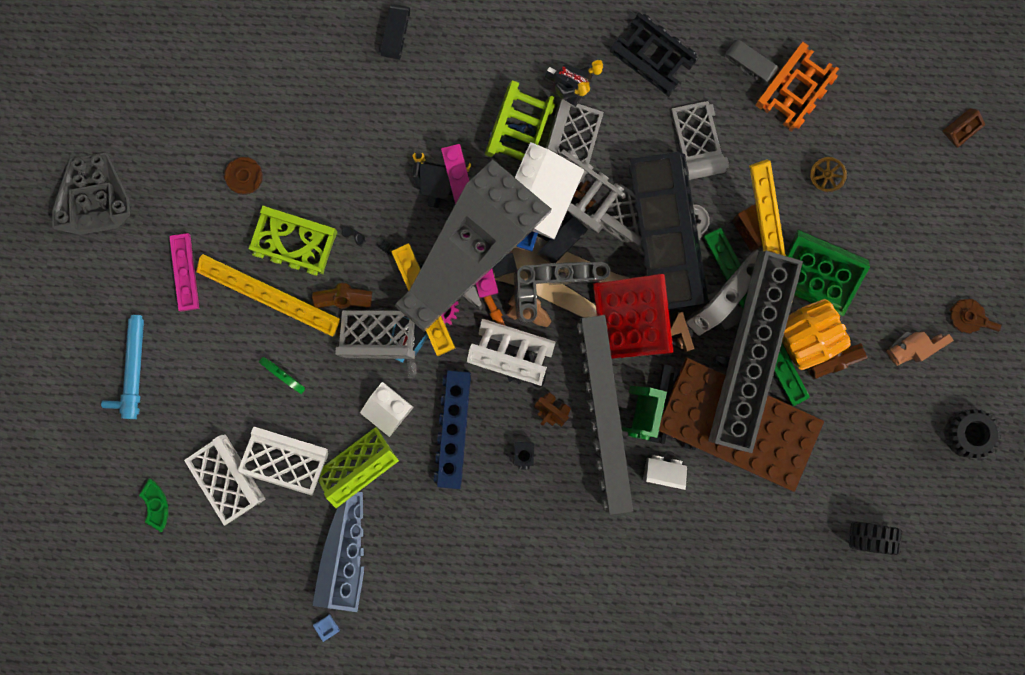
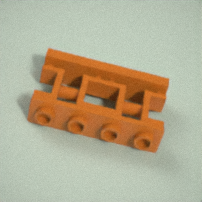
(785, 78)

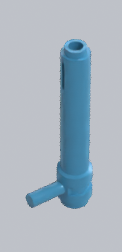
(130, 398)

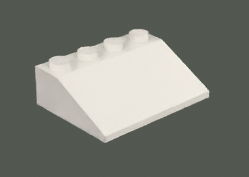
(552, 181)

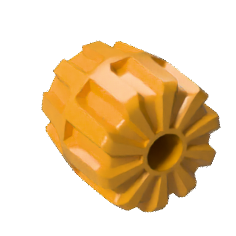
(814, 334)

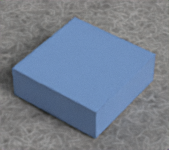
(326, 627)

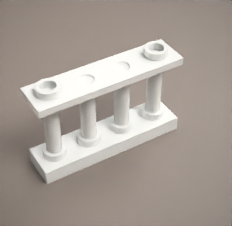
(507, 364)

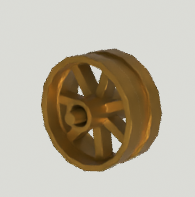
(828, 174)

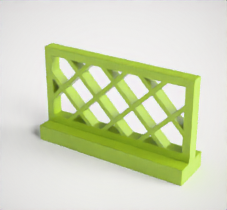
(362, 474)

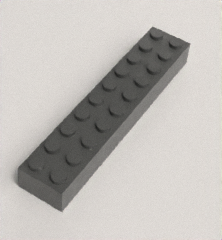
(755, 351)
(605, 415)

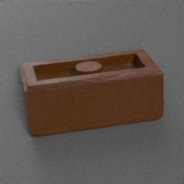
(964, 127)

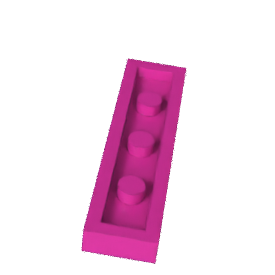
(184, 272)

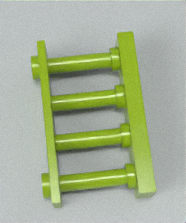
(506, 111)

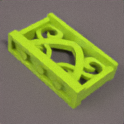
(278, 218)

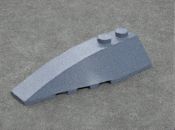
(340, 569)

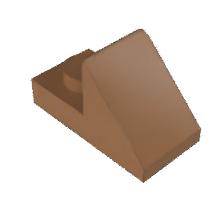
(680, 327)

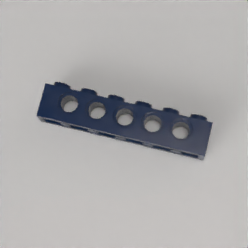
(450, 380)

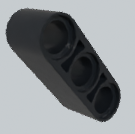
(394, 31)
(564, 240)

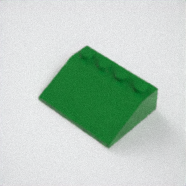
(827, 271)

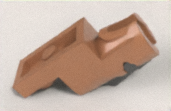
(916, 346)

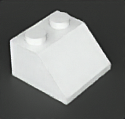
(386, 409)
(665, 473)

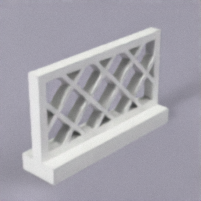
(289, 445)
(232, 461)

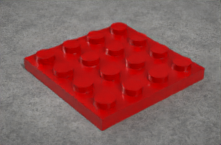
(635, 315)

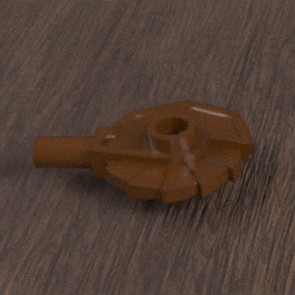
(970, 316)

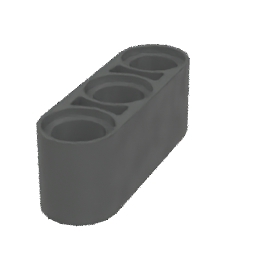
(752, 62)

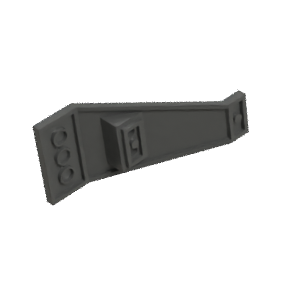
(496, 216)

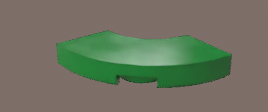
(282, 375)
(156, 505)

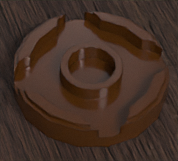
(243, 181)

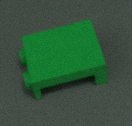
(647, 412)

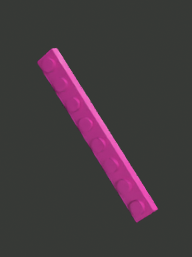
(458, 179)

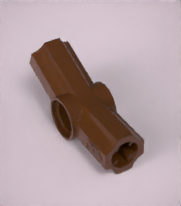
(342, 297)
(839, 362)

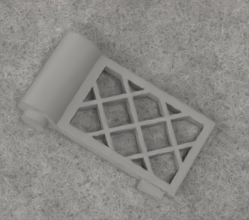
(700, 164)

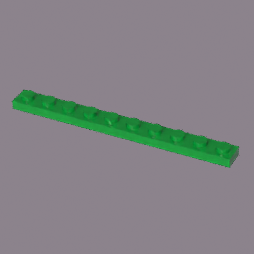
(784, 369)

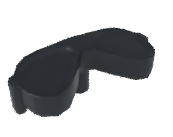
(348, 231)

